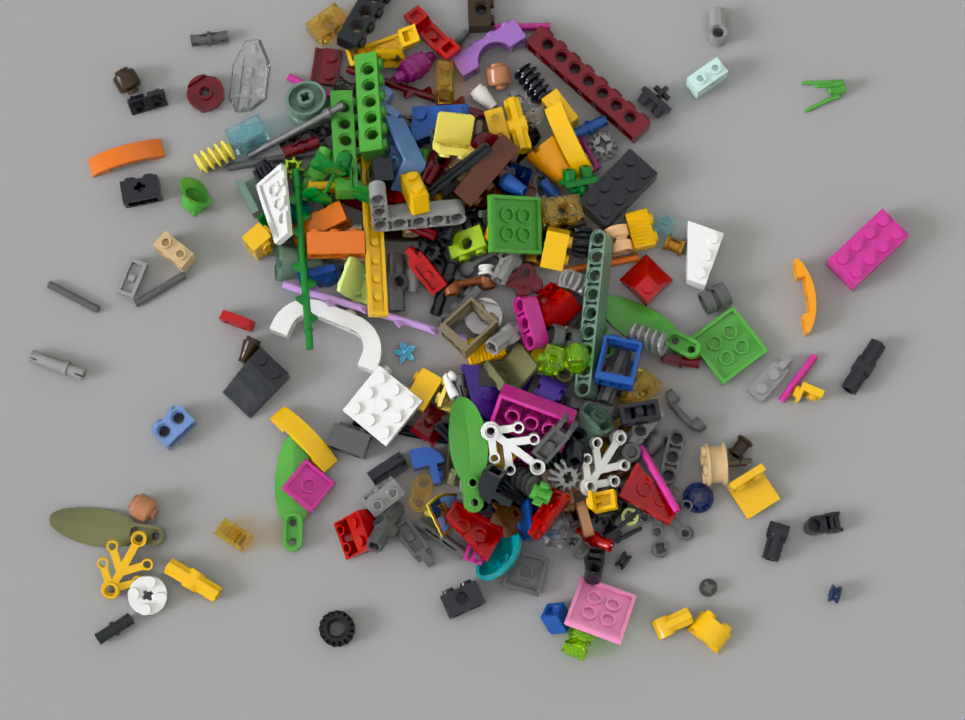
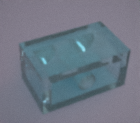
(247, 135)

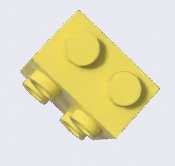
(453, 134)

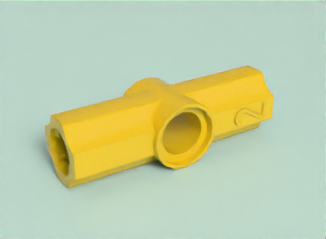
(517, 125)
(193, 580)

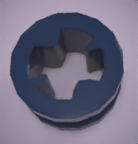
(834, 593)

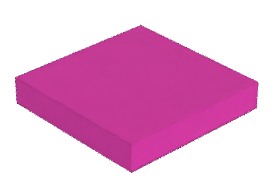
(308, 485)

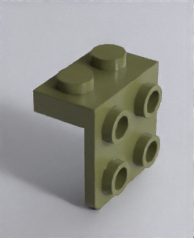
(514, 368)

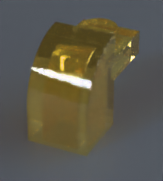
(234, 535)

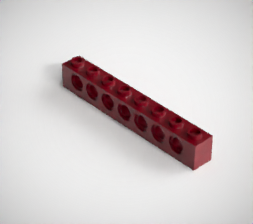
(633, 130)

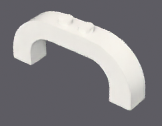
(346, 320)

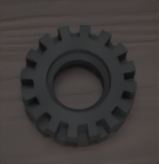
(337, 640)

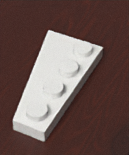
(276, 204)

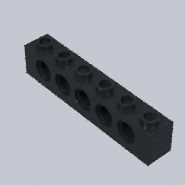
(354, 41)

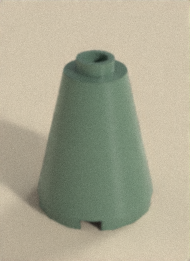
(286, 257)
(594, 421)

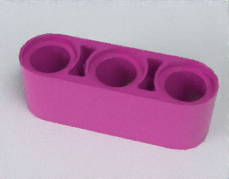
(530, 322)

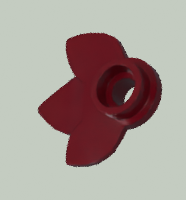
(525, 284)

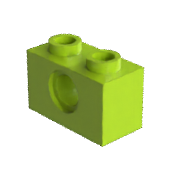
(479, 244)

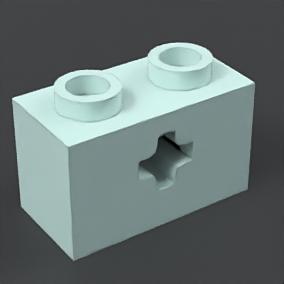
(706, 78)

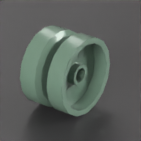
(306, 101)

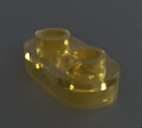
(420, 493)

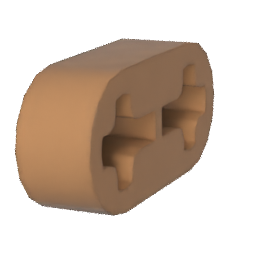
(584, 518)

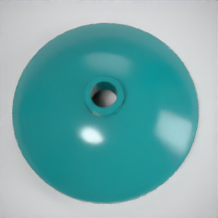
(502, 558)

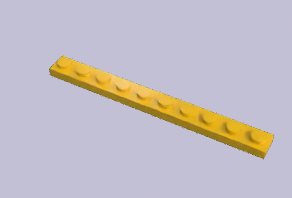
(374, 259)

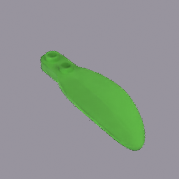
(624, 313)
(467, 449)
(289, 459)

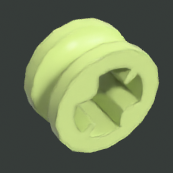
(634, 519)

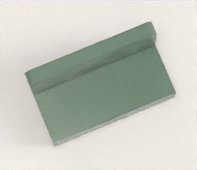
(251, 196)

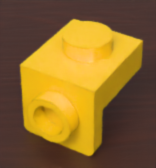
(602, 501)

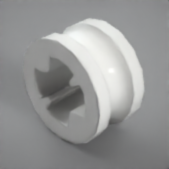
(486, 270)

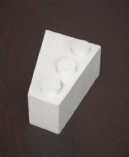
(701, 252)

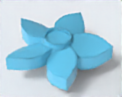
(405, 352)

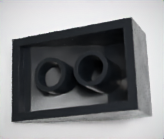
(256, 382)

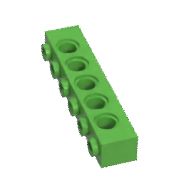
(364, 65)
(350, 136)

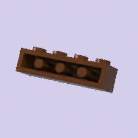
(485, 171)

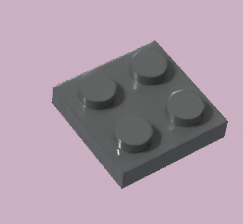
(527, 574)

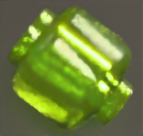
(576, 358)

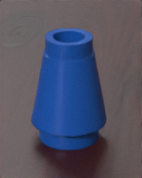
(512, 185)

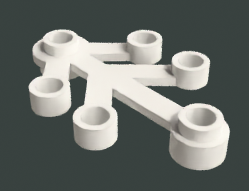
(510, 445)
(601, 464)

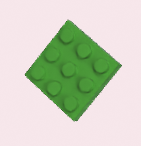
(514, 224)
(729, 345)

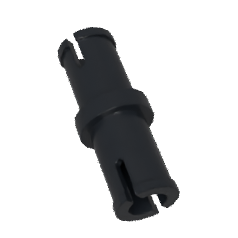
(114, 628)

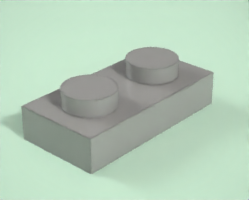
(132, 278)

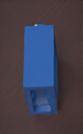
(615, 380)

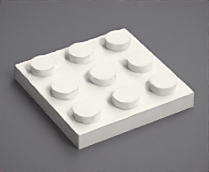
(383, 406)

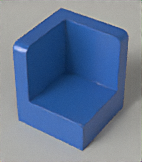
(554, 618)

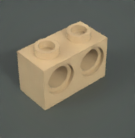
(174, 252)

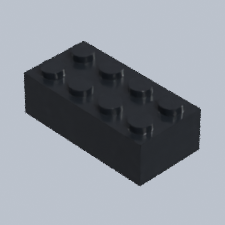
(617, 189)

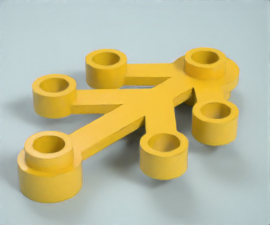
(122, 568)

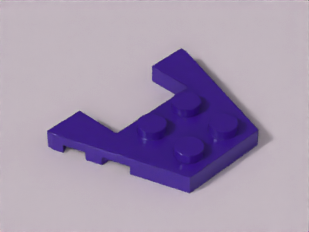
(482, 396)

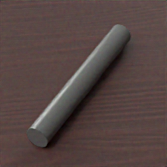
(161, 288)
(74, 297)

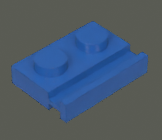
(323, 275)

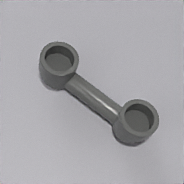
(467, 268)
(695, 424)

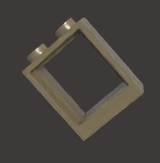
(457, 342)

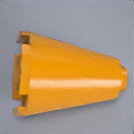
(549, 159)

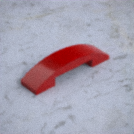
(431, 34)

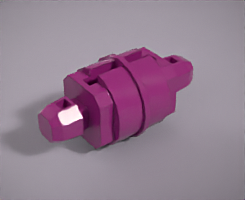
(414, 67)

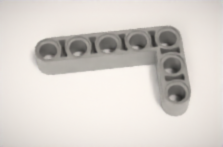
(399, 217)

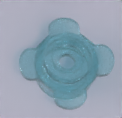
(665, 220)

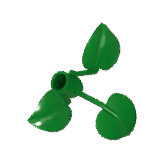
(342, 166)

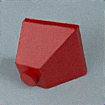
(646, 280)

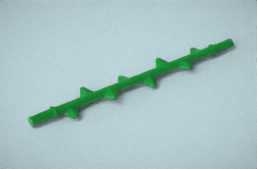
(301, 265)

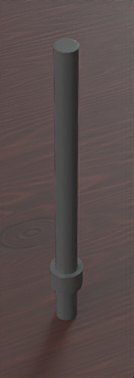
(275, 159)

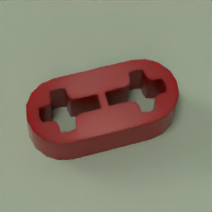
(237, 321)

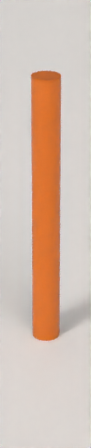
(615, 261)

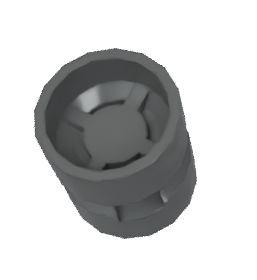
(714, 298)
(563, 337)

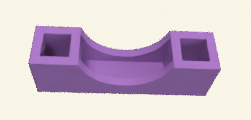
(507, 36)

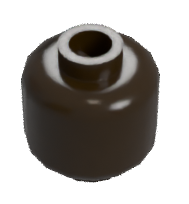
(127, 81)

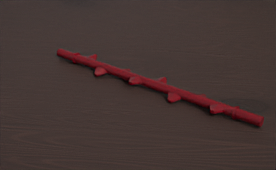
(426, 93)

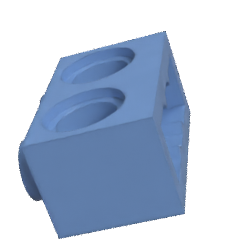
(177, 431)

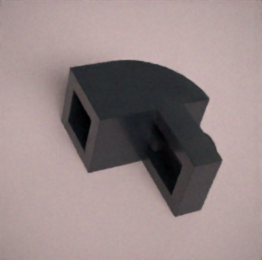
(491, 486)

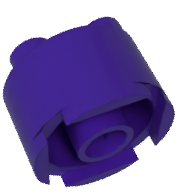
(550, 388)

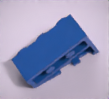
(425, 118)

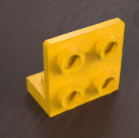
(753, 491)

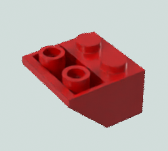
(557, 305)
(354, 532)

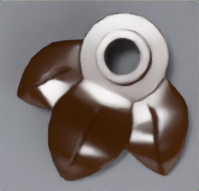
(504, 518)

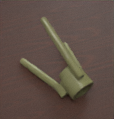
(451, 475)

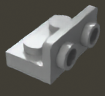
(382, 496)

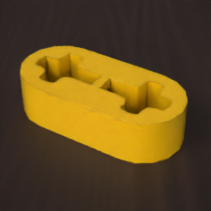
(388, 56)

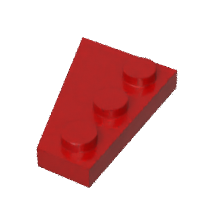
(645, 494)
(475, 529)

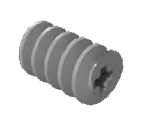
(651, 341)

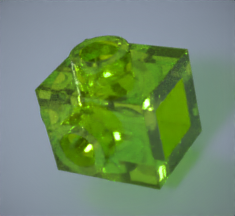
(551, 360)

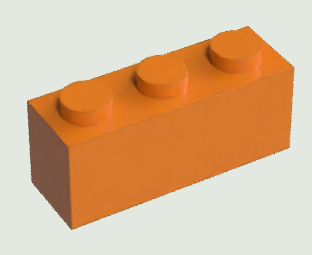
(331, 217)
(335, 244)

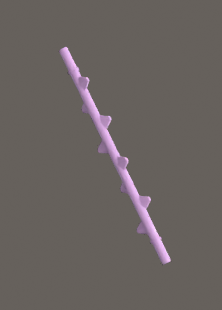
(333, 300)

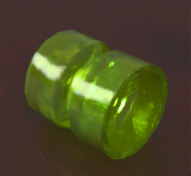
(577, 644)

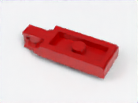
(425, 270)
(547, 514)

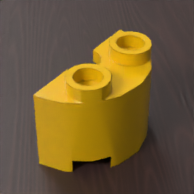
(710, 631)

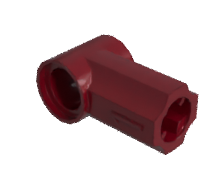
(433, 168)

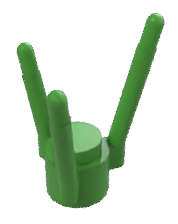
(833, 87)

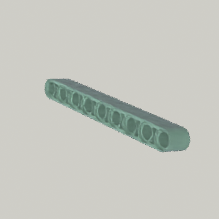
(591, 305)

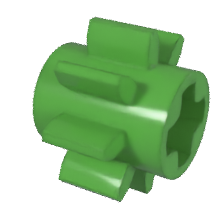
(540, 494)

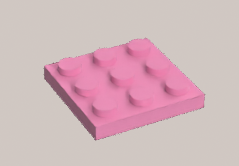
(600, 610)

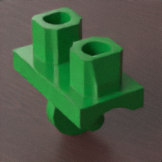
(578, 182)

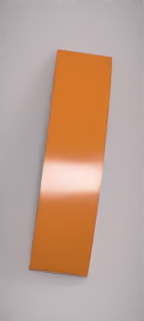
(125, 155)

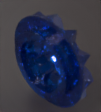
(700, 506)

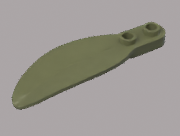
(100, 525)

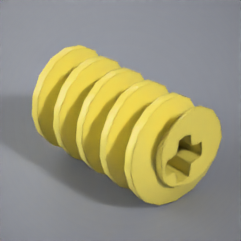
(214, 156)

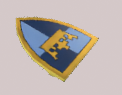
(438, 508)

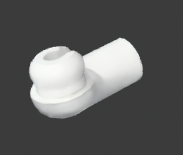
(449, 386)

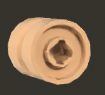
(621, 243)

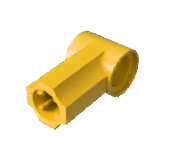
(667, 625)

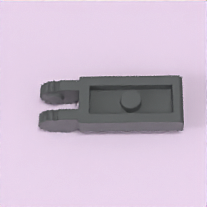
(554, 440)

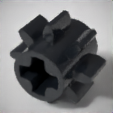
(263, 168)

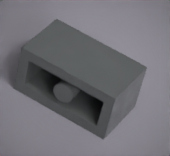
(349, 440)

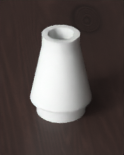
(483, 97)

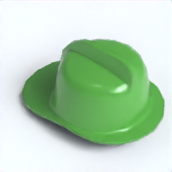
(194, 196)

